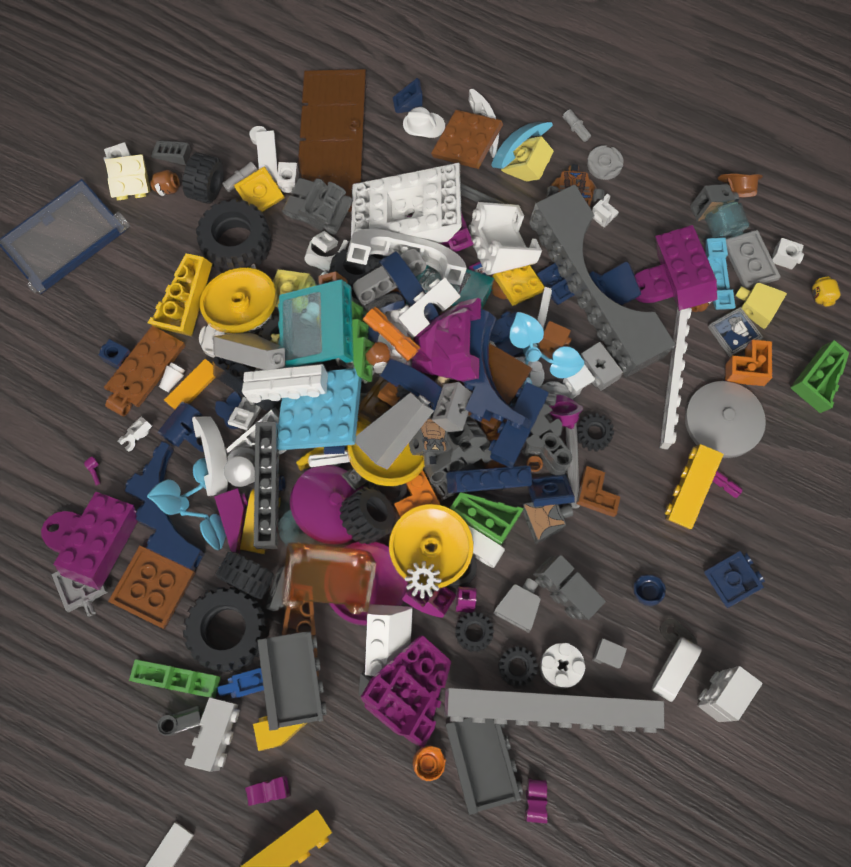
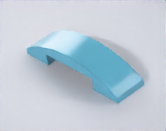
(505, 152)
(716, 254)

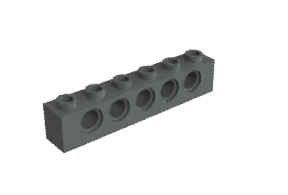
(266, 486)

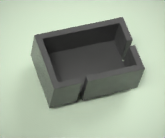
(572, 592)

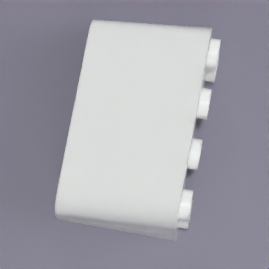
(498, 238)

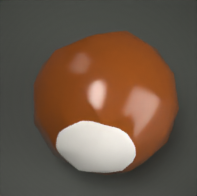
(378, 354)

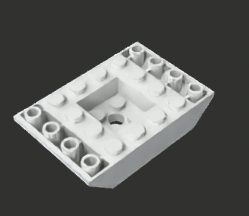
(427, 193)

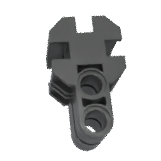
(318, 204)
(547, 445)
(462, 451)

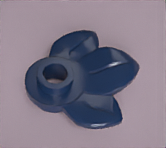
(226, 409)

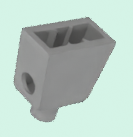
(520, 605)

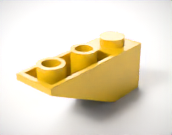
(270, 739)

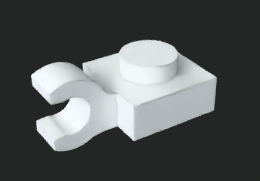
(135, 431)

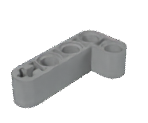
(379, 283)

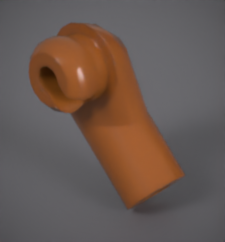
(497, 291)

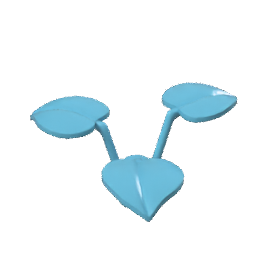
(527, 332)
(168, 499)

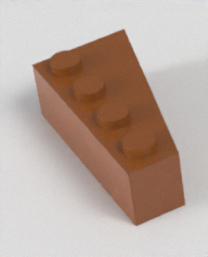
(300, 620)

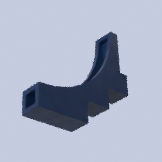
(485, 399)
(166, 539)

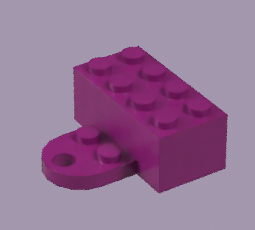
(682, 272)
(90, 541)

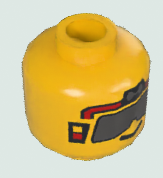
(826, 291)

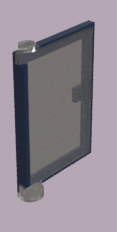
(62, 236)

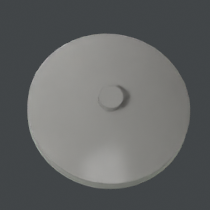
(725, 418)

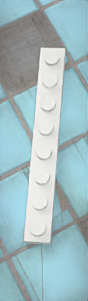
(675, 382)

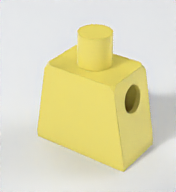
(761, 303)

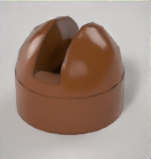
(535, 459)

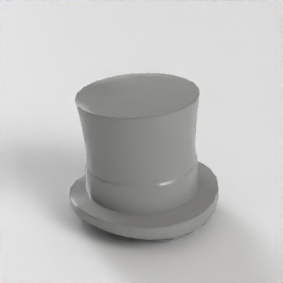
(240, 467)

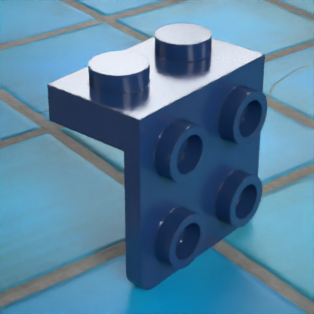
(618, 284)

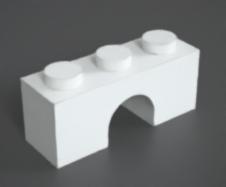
(413, 317)

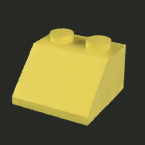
(530, 159)

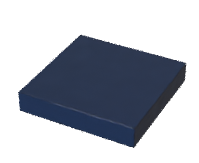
(551, 491)

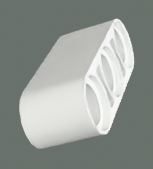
(485, 548)
(676, 669)

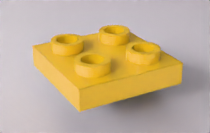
(519, 284)

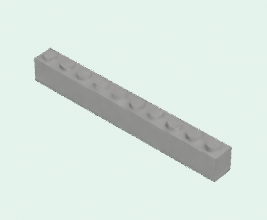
(554, 709)

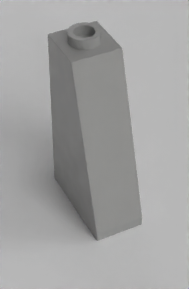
(249, 350)
(394, 430)

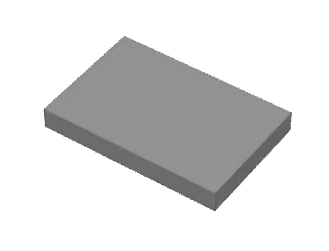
(751, 259)

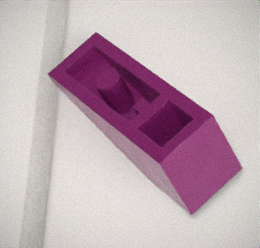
(233, 515)

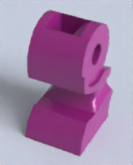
(466, 599)
(268, 791)
(537, 800)

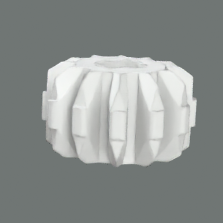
(430, 581)

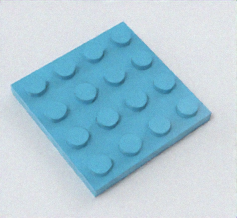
(322, 419)

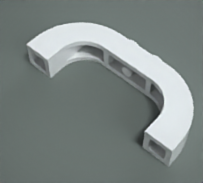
(384, 242)

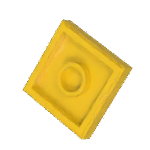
(259, 190)

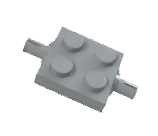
(76, 594)

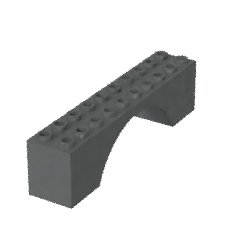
(630, 336)

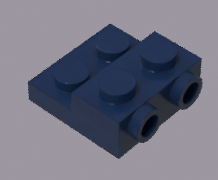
(501, 337)
(735, 579)

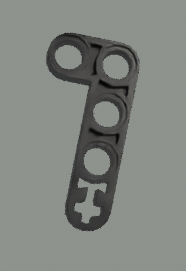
(232, 375)

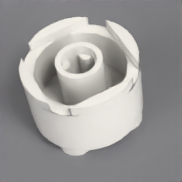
(559, 678)

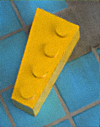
(182, 299)
(693, 486)
(294, 843)

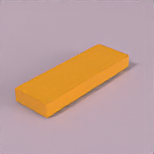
(191, 385)

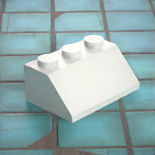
(386, 635)

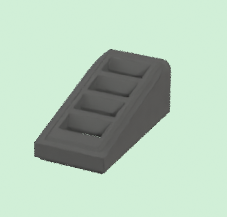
(182, 158)

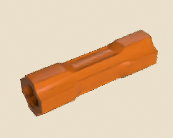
(380, 323)

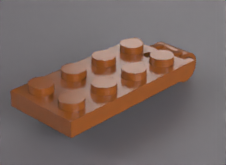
(142, 370)

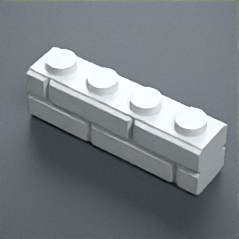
(285, 383)

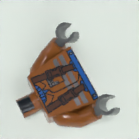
(581, 180)

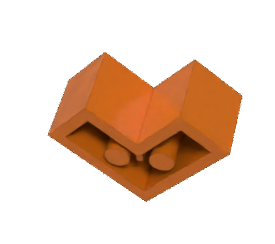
(754, 367)
(420, 494)

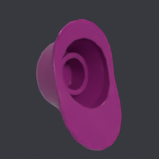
(566, 410)

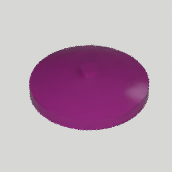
(317, 503)
(387, 585)

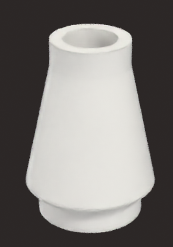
(171, 376)

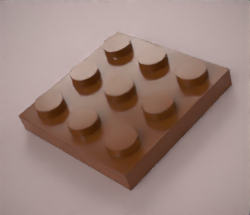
(467, 139)
(152, 587)

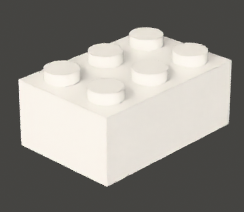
(729, 694)

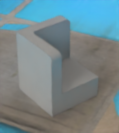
(609, 653)

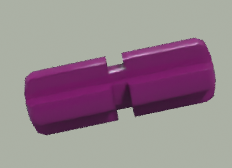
(729, 486)

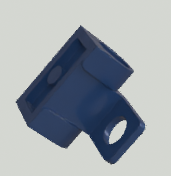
(180, 426)

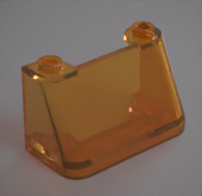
(328, 576)

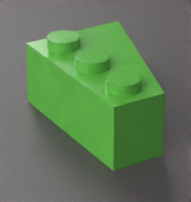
(821, 376)
(487, 517)

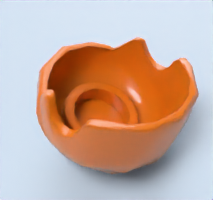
(429, 763)

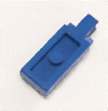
(243, 684)

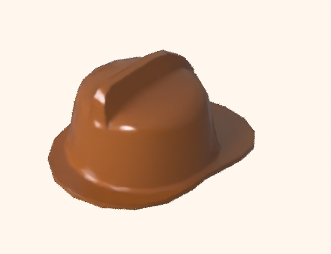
(742, 184)

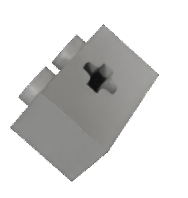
(601, 366)
(451, 406)

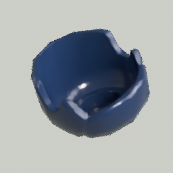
(649, 590)

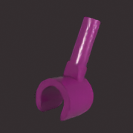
(90, 464)

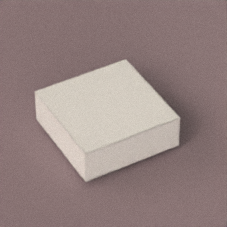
(324, 241)

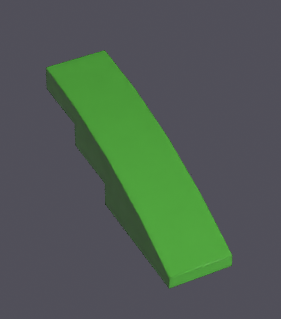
(361, 344)
(174, 678)

